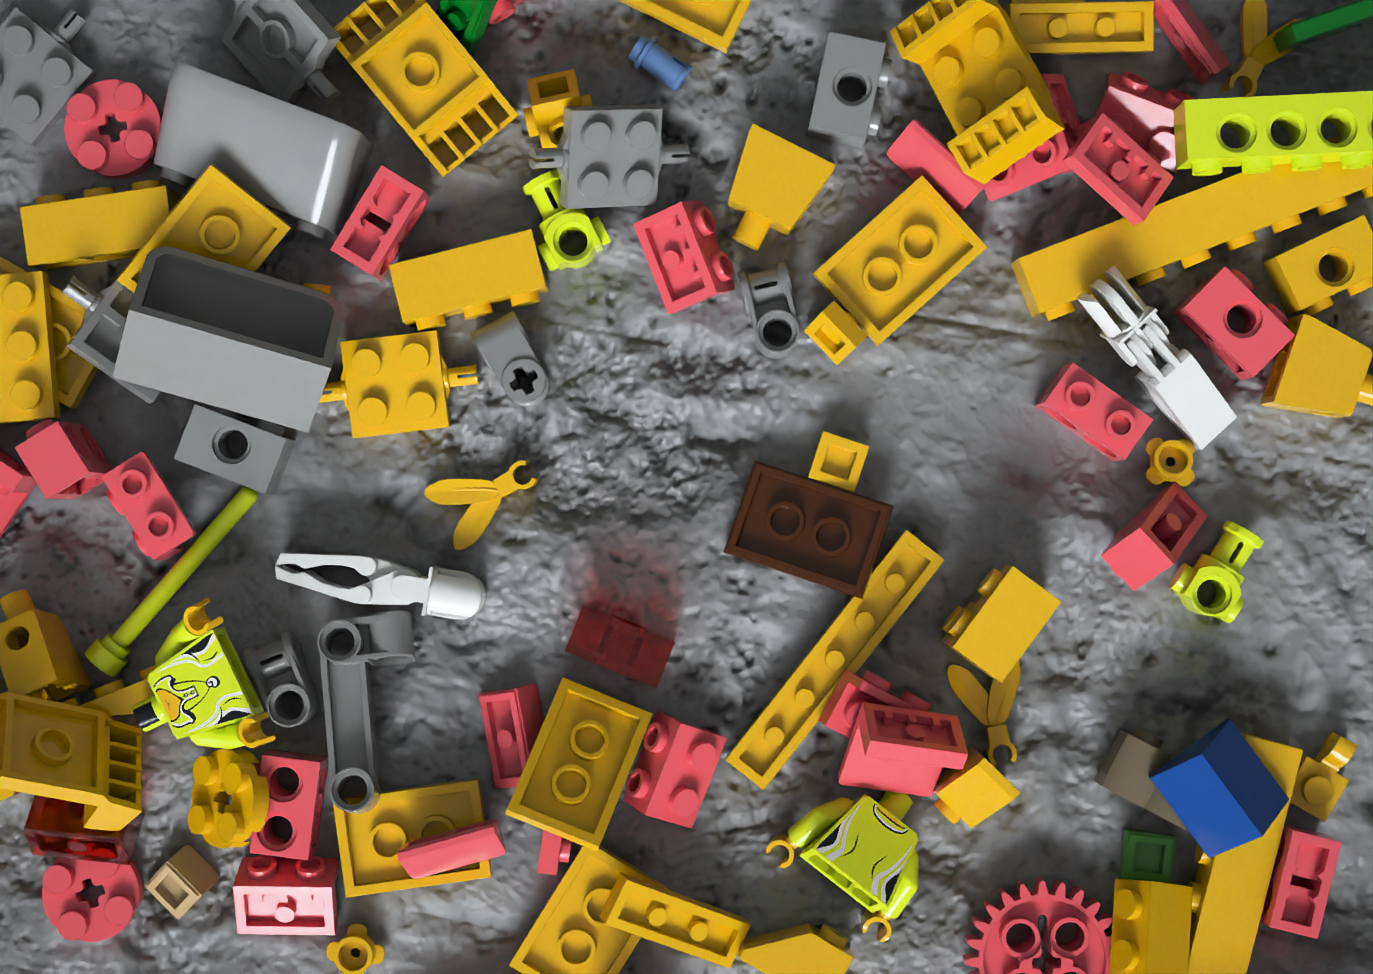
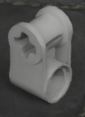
(767, 301)
(509, 354)
(282, 676)

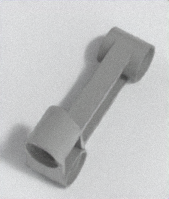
(379, 641)

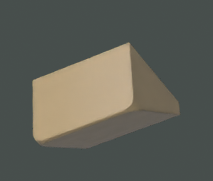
(182, 881)

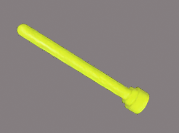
(111, 651)

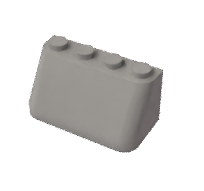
(271, 148)
(229, 337)

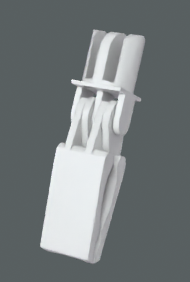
(1169, 379)
(442, 592)

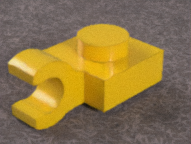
(1317, 780)

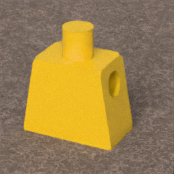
(774, 185)
(1319, 371)
(37, 651)

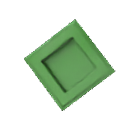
(1146, 856)

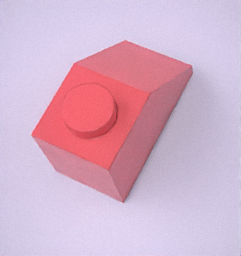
(1154, 537)

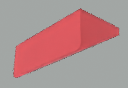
(1190, 38)
(921, 153)
(511, 727)
(452, 849)

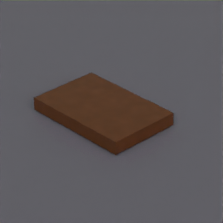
(809, 529)

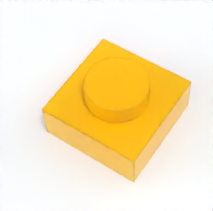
(835, 332)
(838, 461)

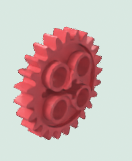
(1084, 954)

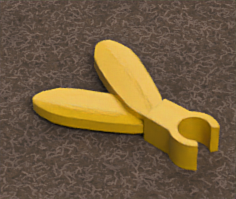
(1256, 46)
(483, 496)
(987, 708)

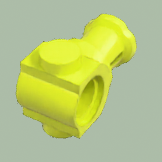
(561, 222)
(1220, 568)

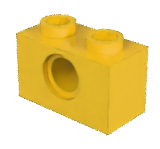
(1297, 273)

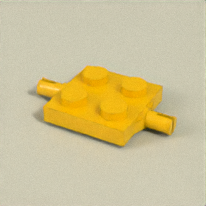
(396, 384)

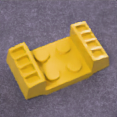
(424, 78)
(981, 82)
(71, 757)

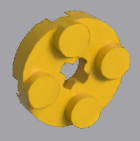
(217, 777)

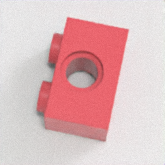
(1206, 317)

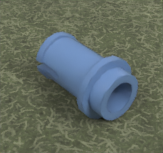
(659, 62)

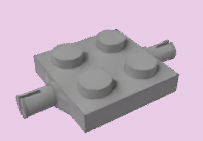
(283, 47)
(38, 73)
(609, 156)
(103, 328)

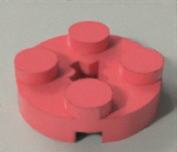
(89, 114)
(78, 917)

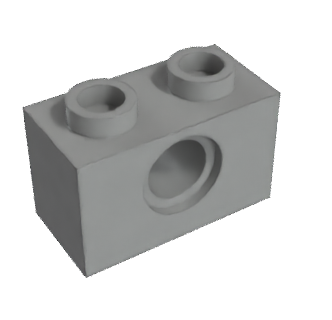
(848, 60)
(206, 448)

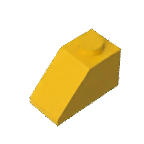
(974, 791)
(798, 951)

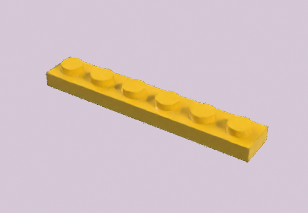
(841, 647)

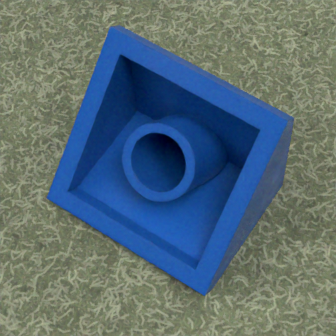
(1220, 790)

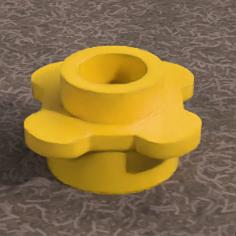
(1180, 452)
(357, 938)

